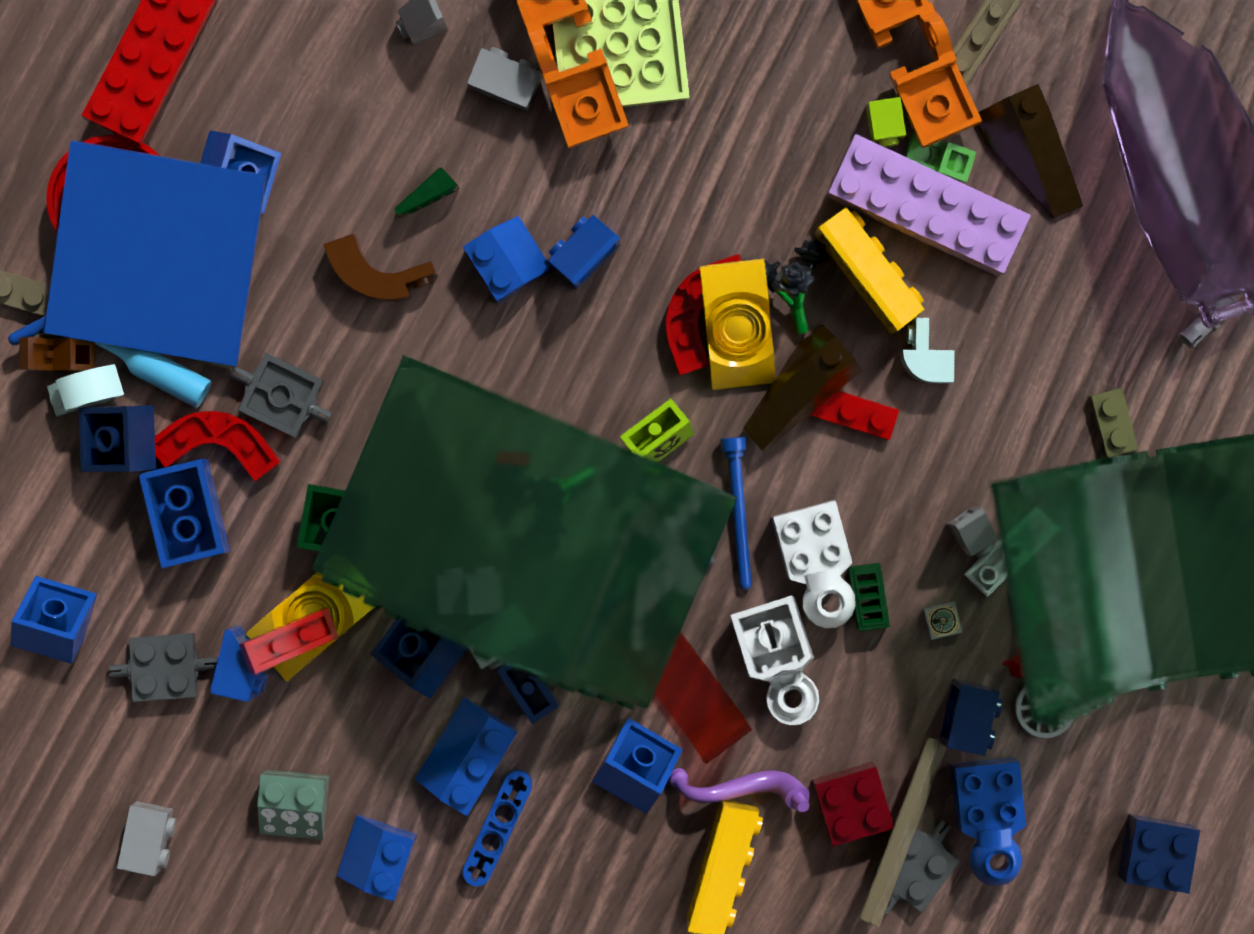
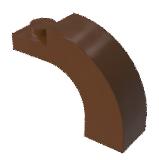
(351, 266)

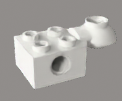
(817, 555)
(778, 652)

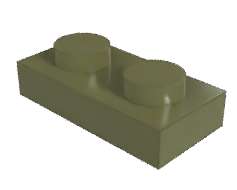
(1113, 422)

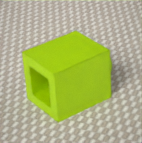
(886, 121)

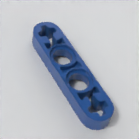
(497, 827)

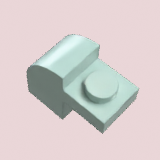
(926, 364)
(85, 389)

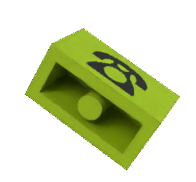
(659, 432)

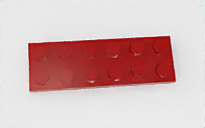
(146, 66)

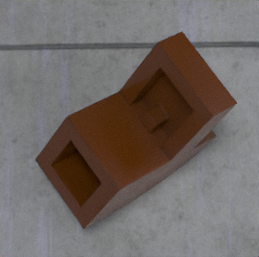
(56, 354)

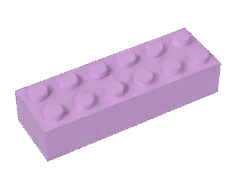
(928, 205)

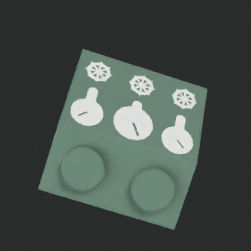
(292, 804)

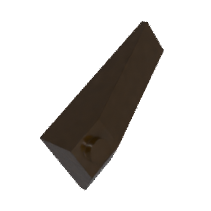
(1030, 146)
(805, 382)

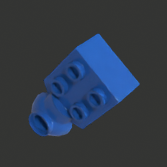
(991, 811)

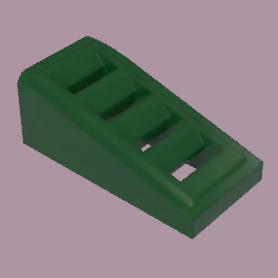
(431, 190)
(876, 623)

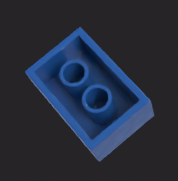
(184, 512)

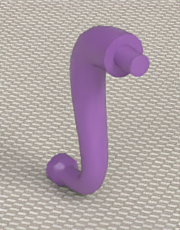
(770, 781)

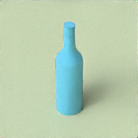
(163, 373)

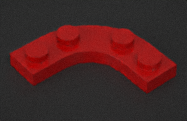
(683, 319)
(217, 428)

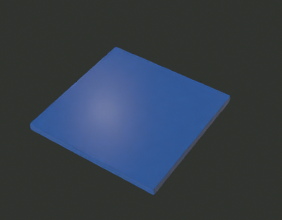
(154, 253)

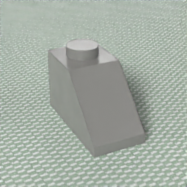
(420, 20)
(973, 531)

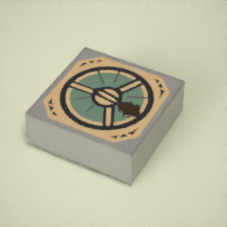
(942, 620)

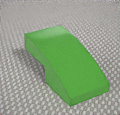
(942, 157)

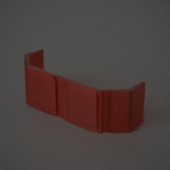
(699, 703)

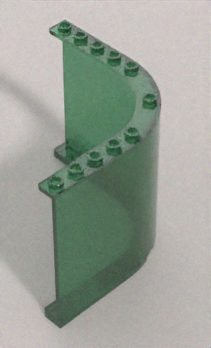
(522, 537)
(1130, 572)

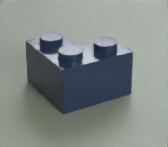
(532, 695)

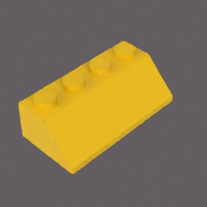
(869, 270)
(722, 868)

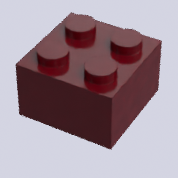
(853, 803)

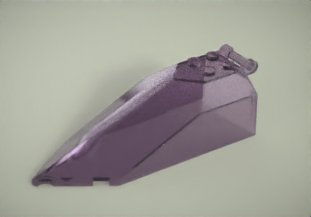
(1184, 158)

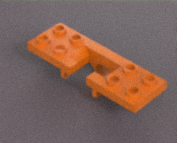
(936, 93)
(580, 95)

